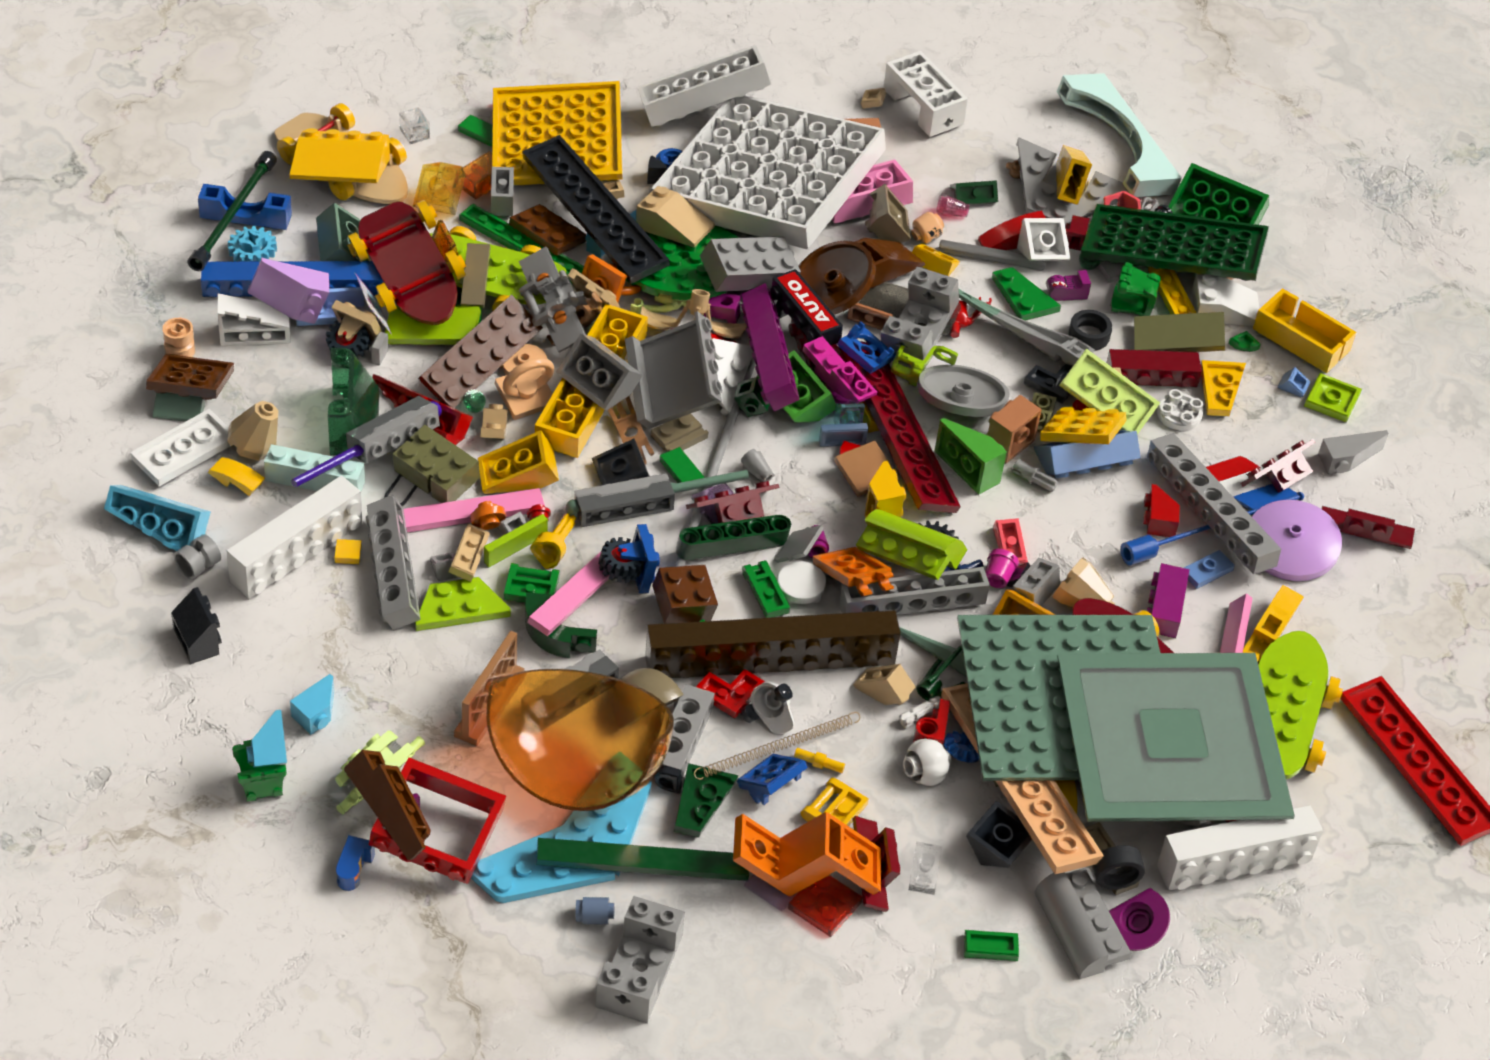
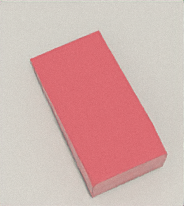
(1009, 537)

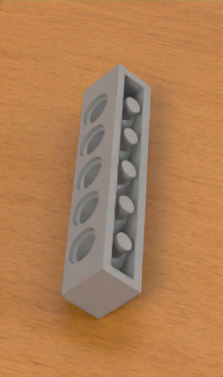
(392, 563)
(920, 593)

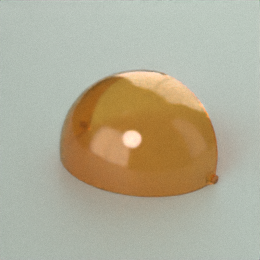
(577, 736)

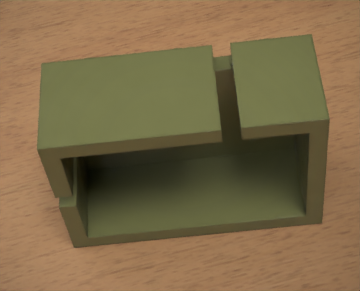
(435, 457)

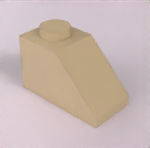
(886, 684)

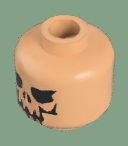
(927, 227)

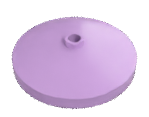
(1306, 536)

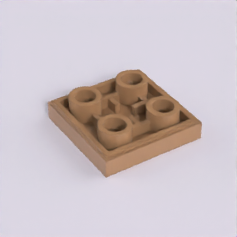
(861, 465)

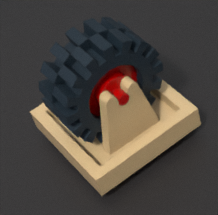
(353, 329)

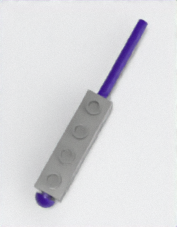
(380, 435)

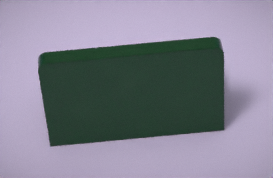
(976, 192)

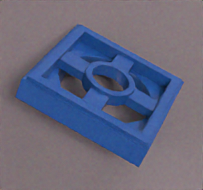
(868, 362)
(754, 778)

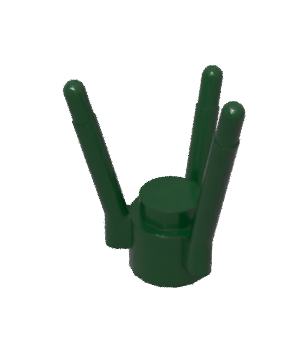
(931, 685)

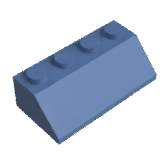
(1065, 457)

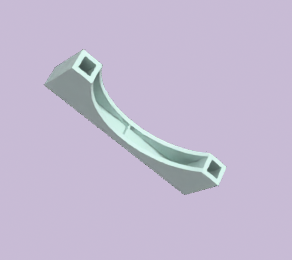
(1096, 94)

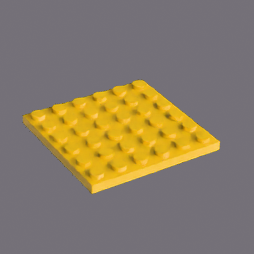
(579, 112)

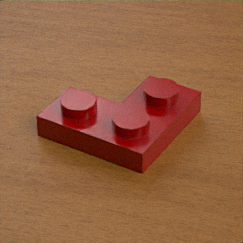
(733, 696)

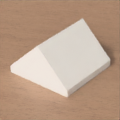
(1044, 239)

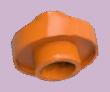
(487, 515)

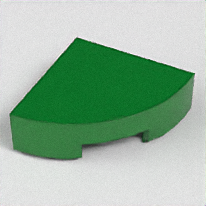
(1244, 342)

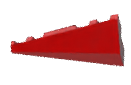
(452, 422)

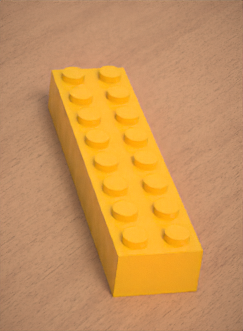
(570, 413)

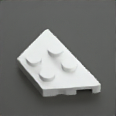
(733, 363)

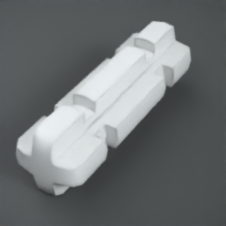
(923, 710)

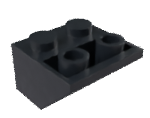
(196, 627)

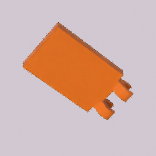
(855, 569)

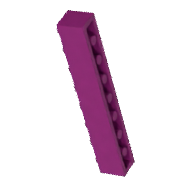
(769, 348)

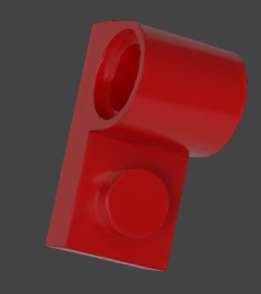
(934, 727)

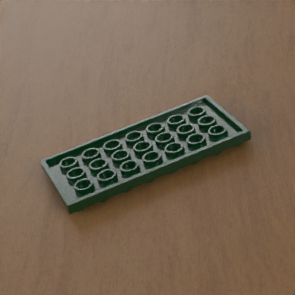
(1175, 242)

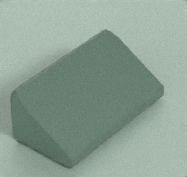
(177, 407)

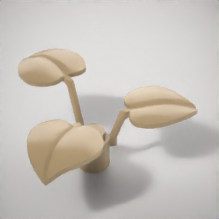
(698, 302)

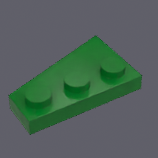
(1023, 295)

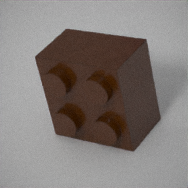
(684, 594)

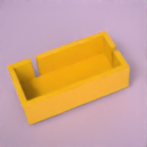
(1309, 336)

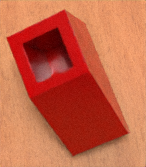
(1161, 513)

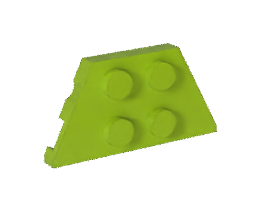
(460, 603)

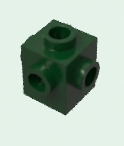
(749, 397)

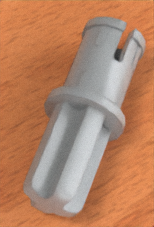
(1034, 475)

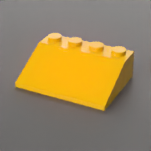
(340, 156)

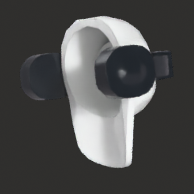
(772, 705)

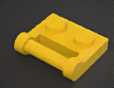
(844, 807)

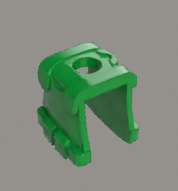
(1135, 291)
(258, 781)

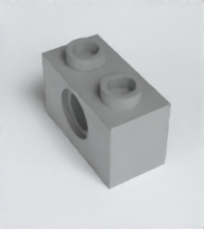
(502, 191)

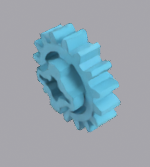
(252, 245)

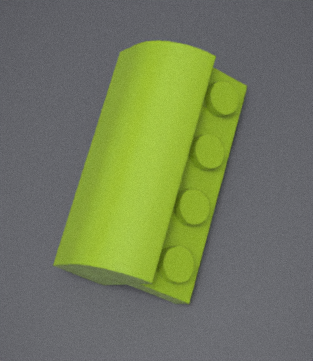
(910, 544)

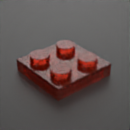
(825, 904)

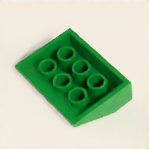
(1218, 197)

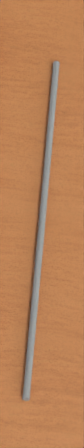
(719, 452)

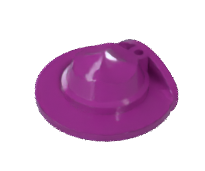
(1142, 919)

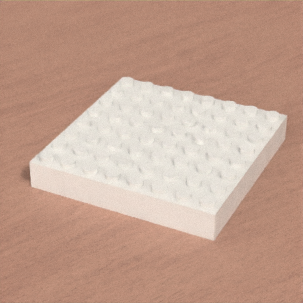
(773, 168)

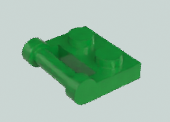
(529, 580)

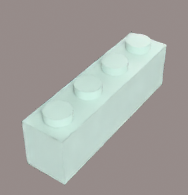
(287, 463)

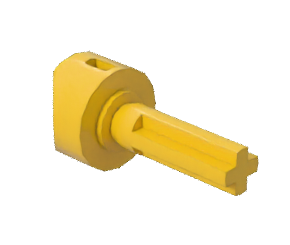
(550, 546)

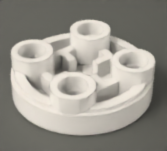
(1180, 411)
(802, 583)

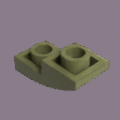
(1047, 405)

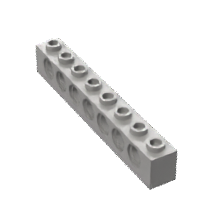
(1214, 503)

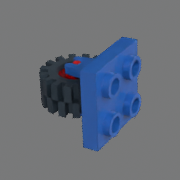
(631, 560)

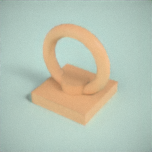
(526, 388)

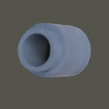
(594, 910)

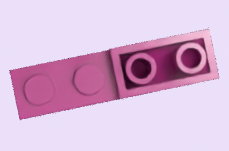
(838, 375)

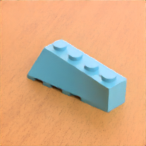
(159, 517)

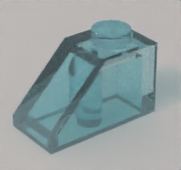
(849, 413)

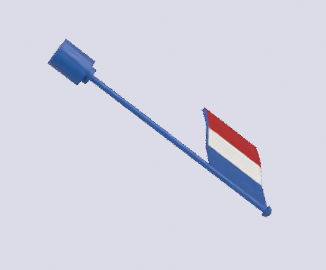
(1230, 475)

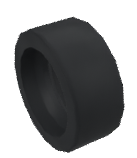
(1095, 319)
(1130, 871)

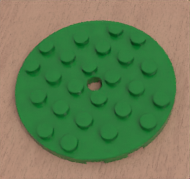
(684, 272)

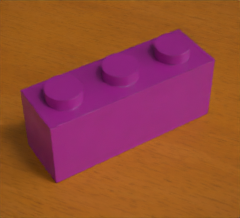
(1168, 598)

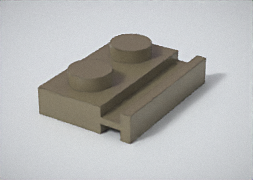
(679, 433)

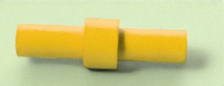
(819, 760)

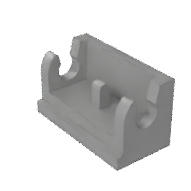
(1039, 581)

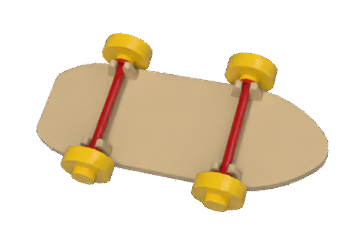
(390, 186)

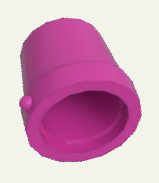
(1000, 567)

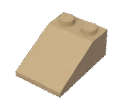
(672, 217)

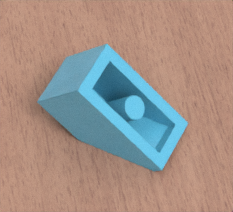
(314, 705)
(268, 744)

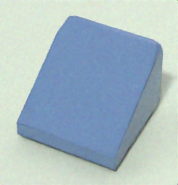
(1294, 382)

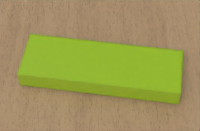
(514, 540)

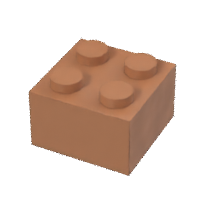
(1015, 426)

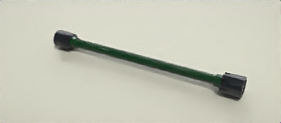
(201, 256)

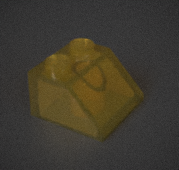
(440, 186)

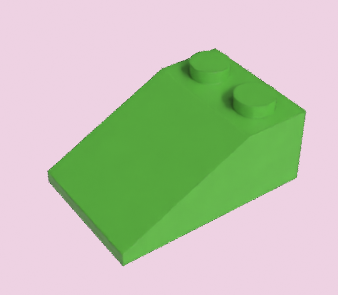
(971, 455)

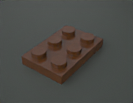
(548, 229)

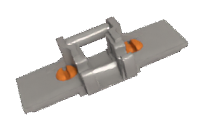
(559, 295)

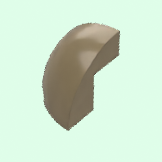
(655, 683)

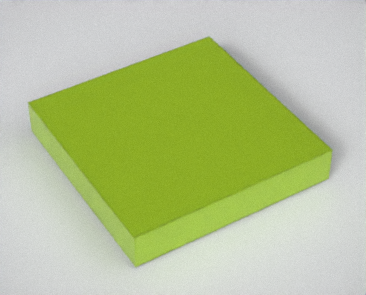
(1333, 397)

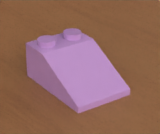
(291, 289)

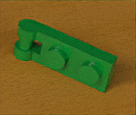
(766, 589)

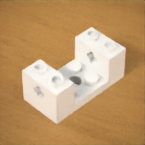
(940, 100)

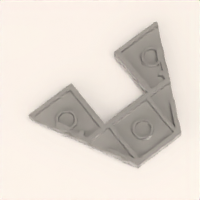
(1040, 195)

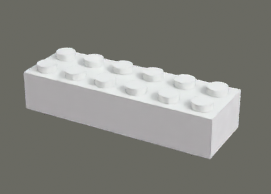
(704, 86)
(294, 537)
(1238, 849)

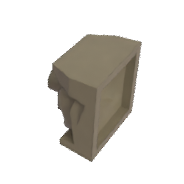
(888, 216)

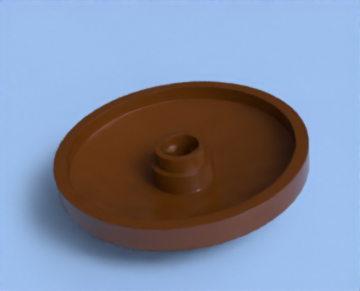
(839, 273)

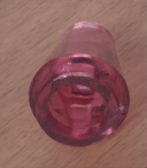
(952, 207)

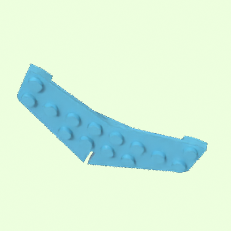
(514, 872)

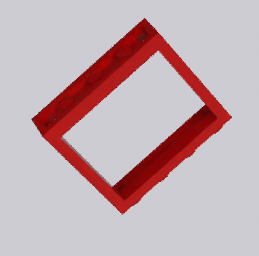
(458, 790)

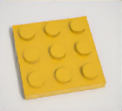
(1083, 426)

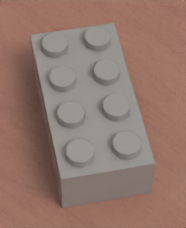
(746, 262)

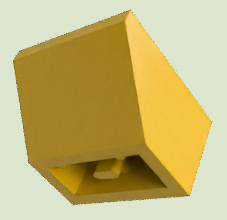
(885, 492)

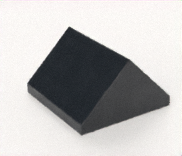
(998, 837)

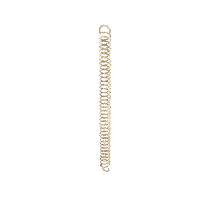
(771, 745)

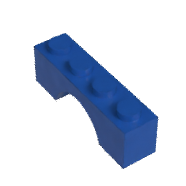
(271, 212)

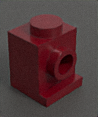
(1076, 232)

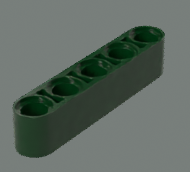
(733, 537)

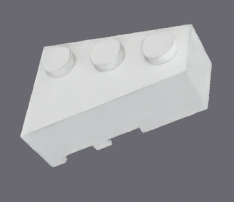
(250, 322)

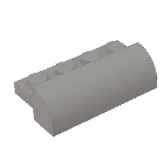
(1081, 922)

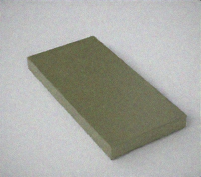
(1180, 332)

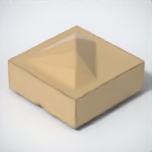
(873, 98)

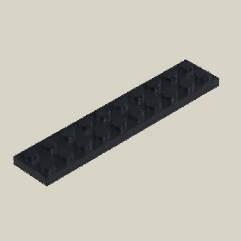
(596, 209)

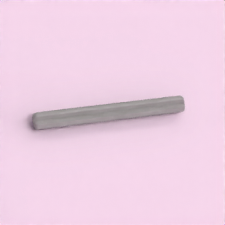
(989, 254)

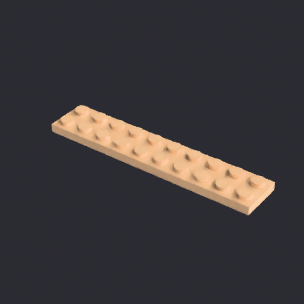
(1037, 804)

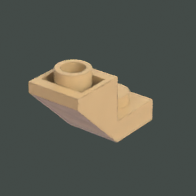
(494, 421)

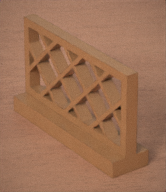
(474, 706)

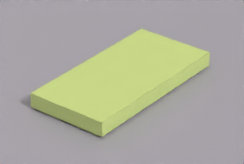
(1105, 388)

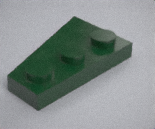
(701, 799)

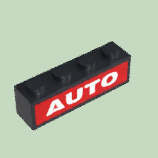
(805, 307)

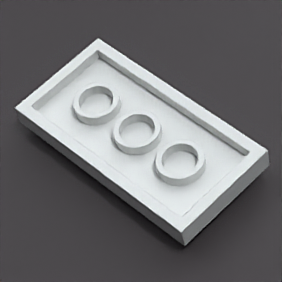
(182, 447)

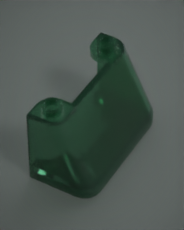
(359, 399)

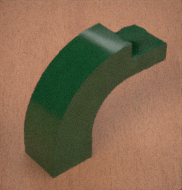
(563, 638)

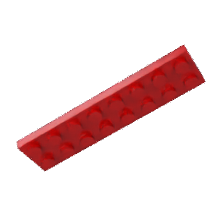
(1420, 759)

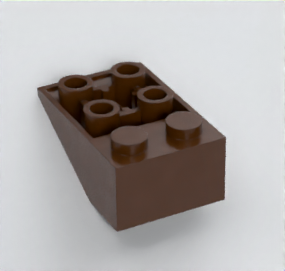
(890, 259)

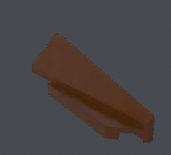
(390, 800)

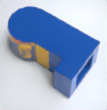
(351, 862)

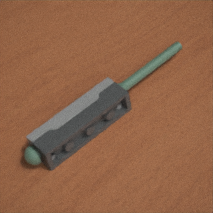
(636, 497)

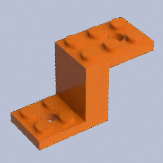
(807, 854)

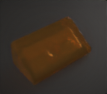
(443, 239)

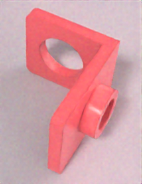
(1124, 200)

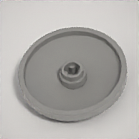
(963, 390)

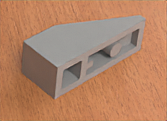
(1349, 451)

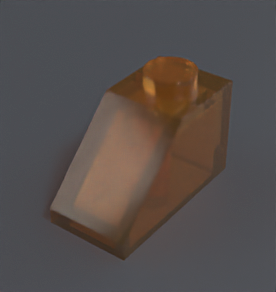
(478, 176)

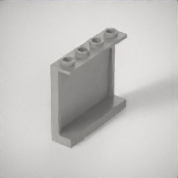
(676, 372)

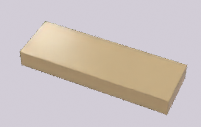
(469, 552)

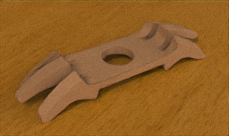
(627, 422)

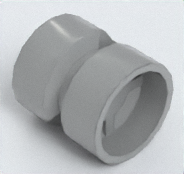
(199, 555)

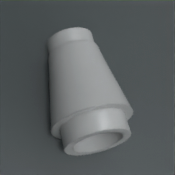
(756, 464)

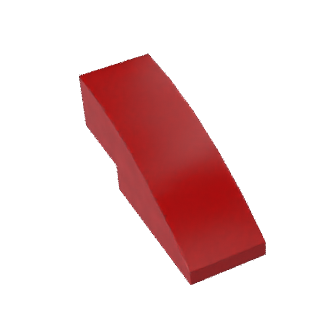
(1006, 235)

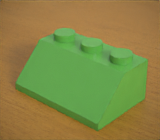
(814, 397)

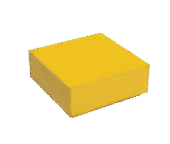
(348, 551)

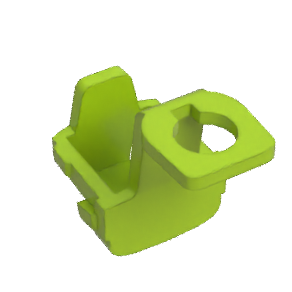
(918, 366)

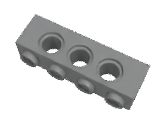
(690, 719)

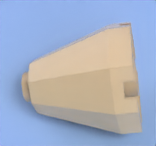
(254, 430)
(1082, 583)

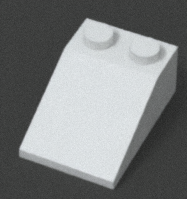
(1223, 295)

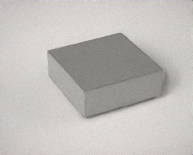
(379, 348)

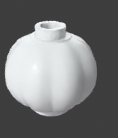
(927, 759)

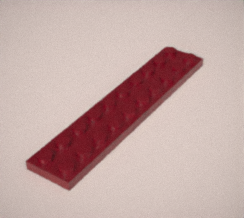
(907, 441)

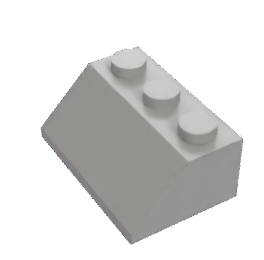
(598, 372)

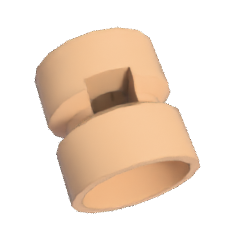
(179, 337)

